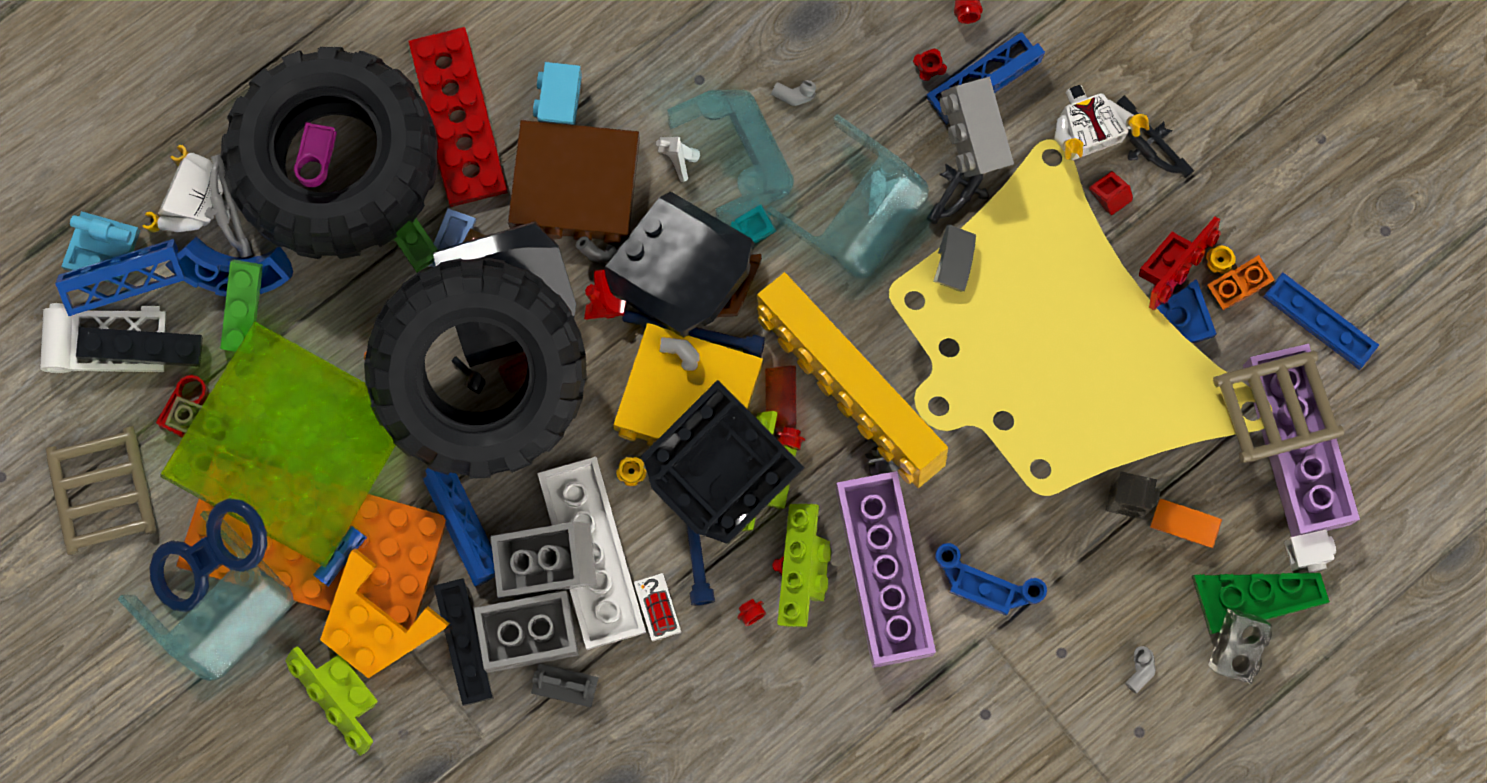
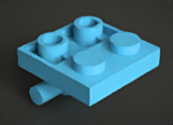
(98, 240)

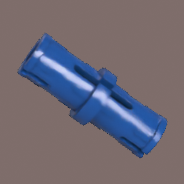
(350, 541)

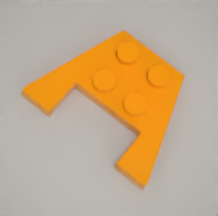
(366, 633)

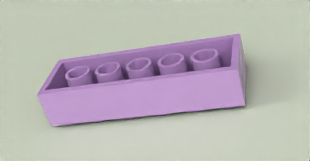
(1309, 478)
(885, 569)

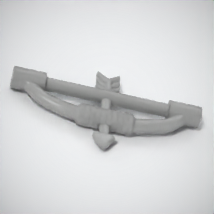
(220, 209)

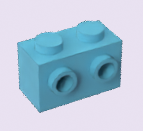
(559, 93)

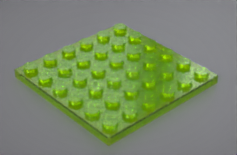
(287, 441)

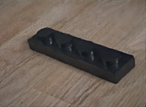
(139, 347)
(463, 642)

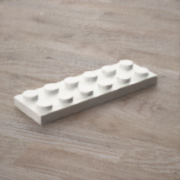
(610, 608)

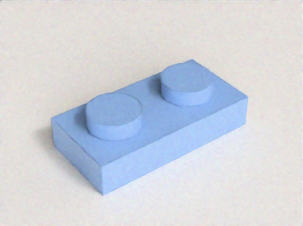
(453, 229)

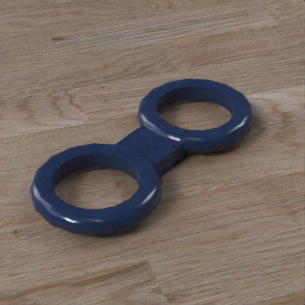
(208, 554)

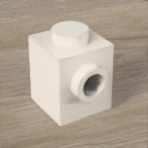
(1310, 551)

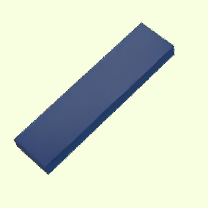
(1321, 321)

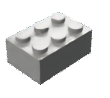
(976, 127)
(543, 560)
(526, 631)

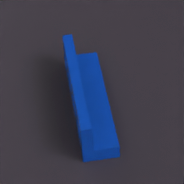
(1000, 78)
(117, 266)
(462, 525)

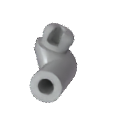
(795, 96)
(683, 349)
(1144, 668)

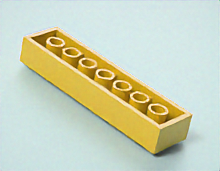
(851, 381)

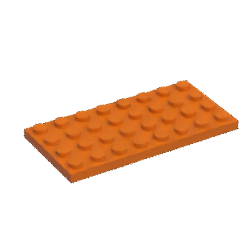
(398, 540)

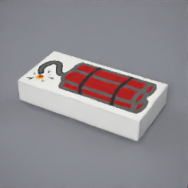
(657, 607)

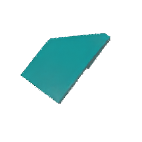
(755, 224)

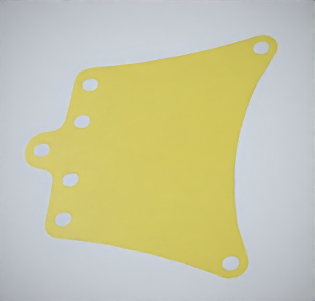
(1059, 340)

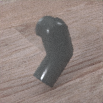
(593, 253)

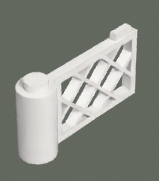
(61, 336)

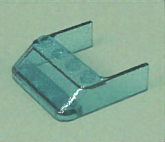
(872, 214)
(225, 620)

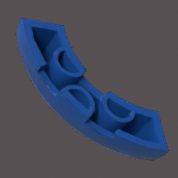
(210, 268)

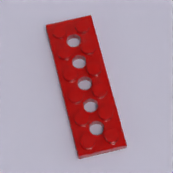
(475, 126)

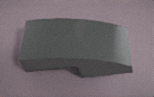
(956, 258)

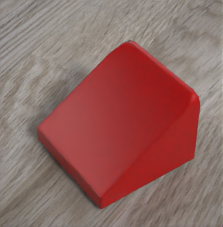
(1112, 192)

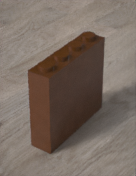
(575, 180)

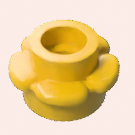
(1227, 256)
(631, 463)

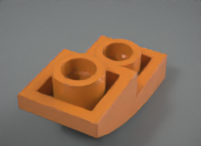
(1241, 282)
(1186, 523)

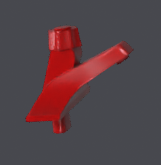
(603, 302)

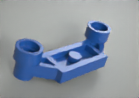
(986, 588)

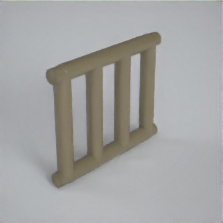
(1277, 445)
(62, 484)

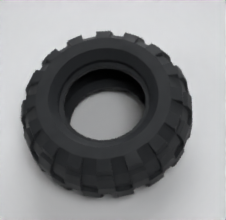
(316, 87)
(466, 440)

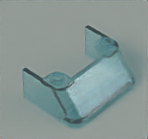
(770, 175)

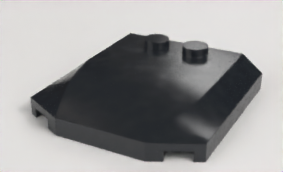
(520, 247)
(680, 265)
(719, 465)

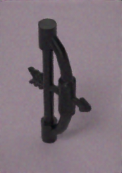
(1156, 135)
(971, 187)

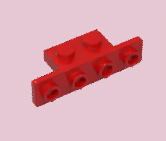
(1173, 260)

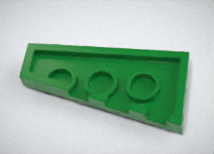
(1257, 595)

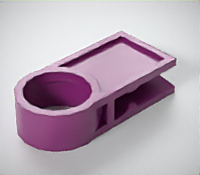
(315, 146)

